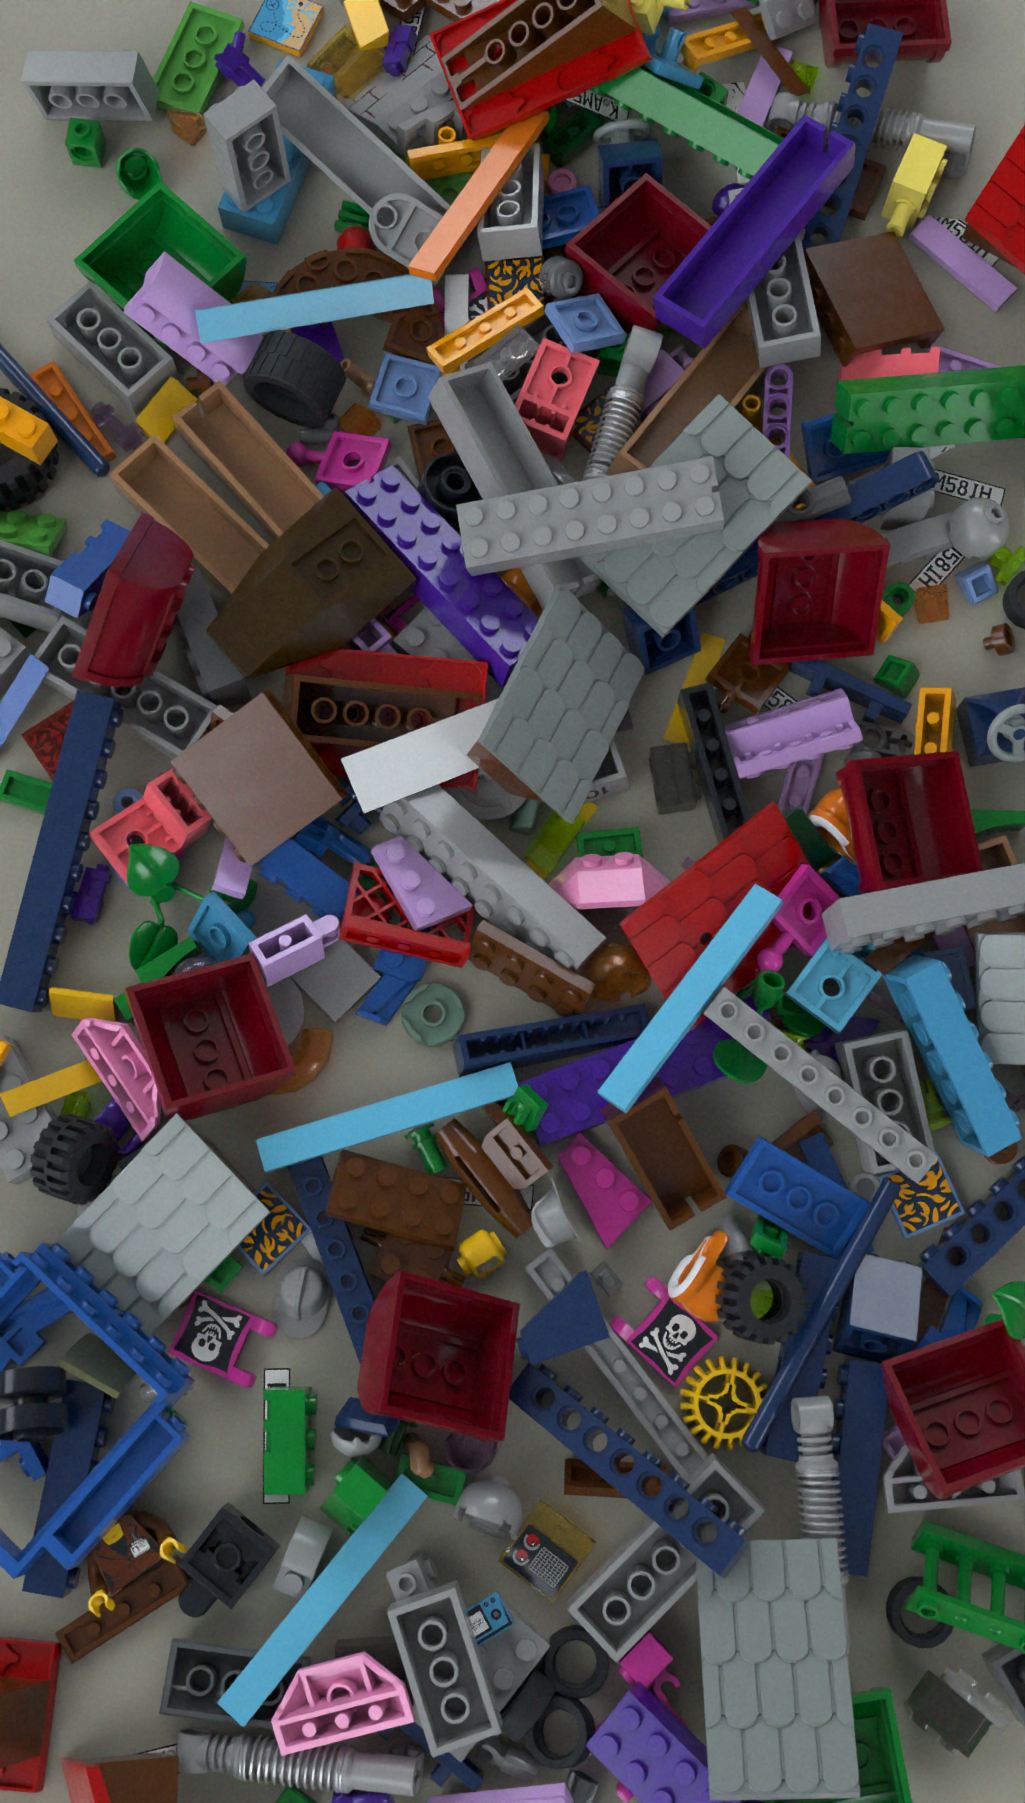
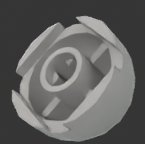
(978, 528)
(491, 1508)

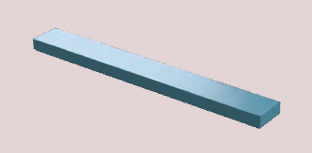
(312, 307)
(690, 998)
(387, 1117)
(321, 1601)

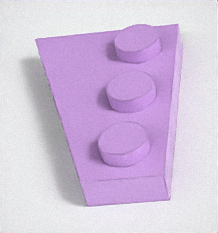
(417, 885)

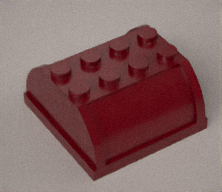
(922, 22)
(635, 250)
(817, 591)
(136, 607)
(909, 819)
(211, 1037)
(439, 1356)
(961, 1407)

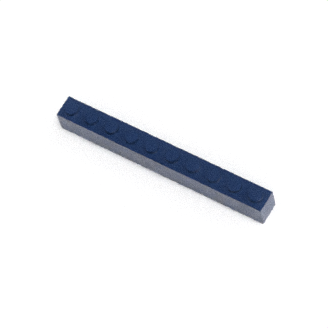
(59, 851)

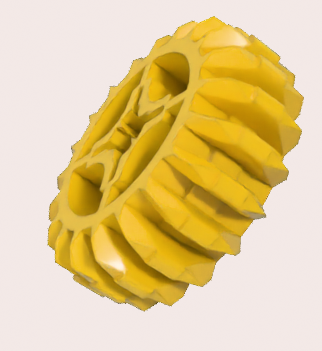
(728, 1386)

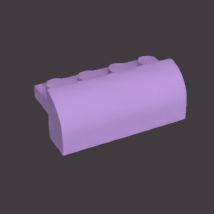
(167, 311)
(792, 734)

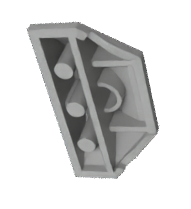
(908, 1492)

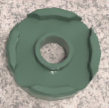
(432, 1033)

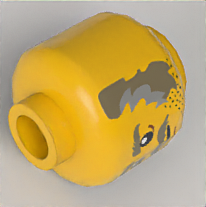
(481, 1254)

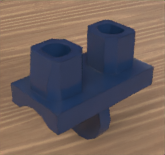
(352, 815)

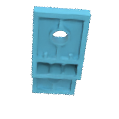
(853, 976)

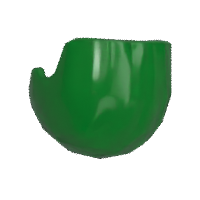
(137, 172)

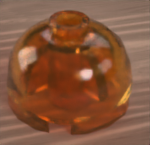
(617, 971)

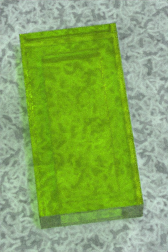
(553, 842)

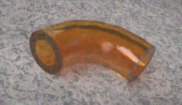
(309, 1059)

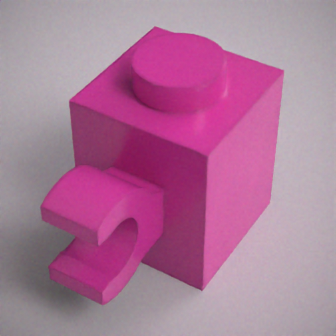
(647, 1662)

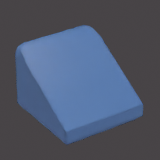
(977, 582)

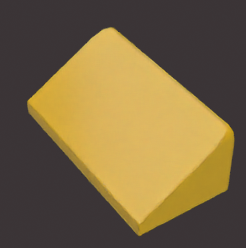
(367, 23)
(158, 414)
(82, 1004)

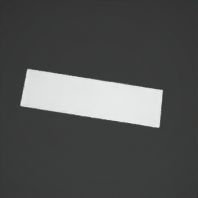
(416, 759)

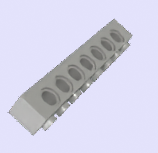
(820, 1085)

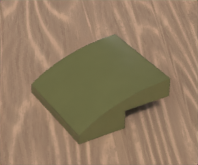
(99, 1366)

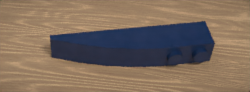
(548, 1039)

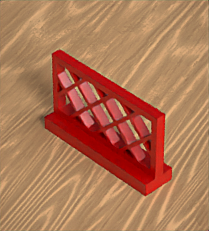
(397, 937)

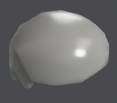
(354, 1442)

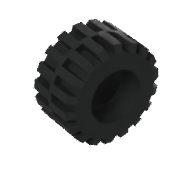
(74, 1159)
(786, 1303)

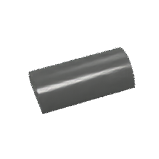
(202, 1674)

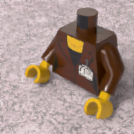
(126, 1552)

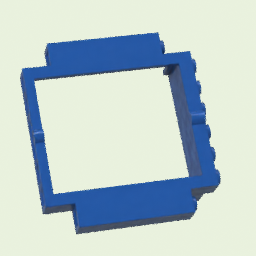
(141, 1450)

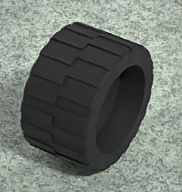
(294, 379)

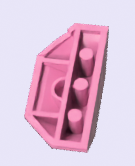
(608, 881)
(123, 1070)
(340, 1703)

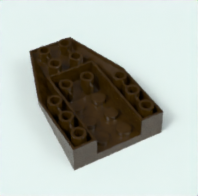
(311, 591)

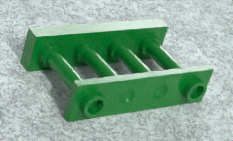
(968, 1555)

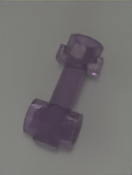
(126, 437)

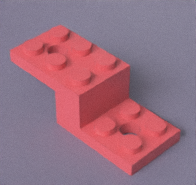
(550, 407)
(162, 818)

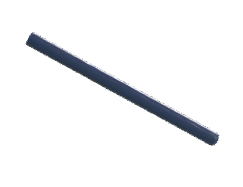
(53, 415)
(820, 1316)

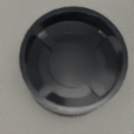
(446, 485)
(31, 1415)

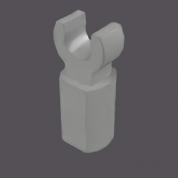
(508, 1759)

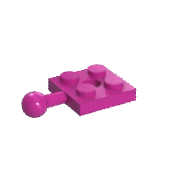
(340, 451)
(803, 933)

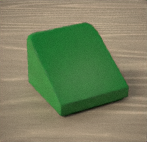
(897, 676)

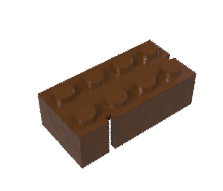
(664, 1154)

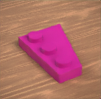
(602, 1188)

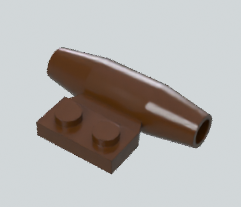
(496, 1168)

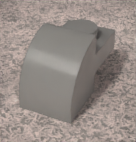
(302, 1558)

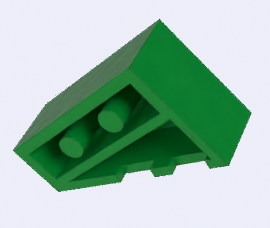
(289, 1440)
(358, 1493)

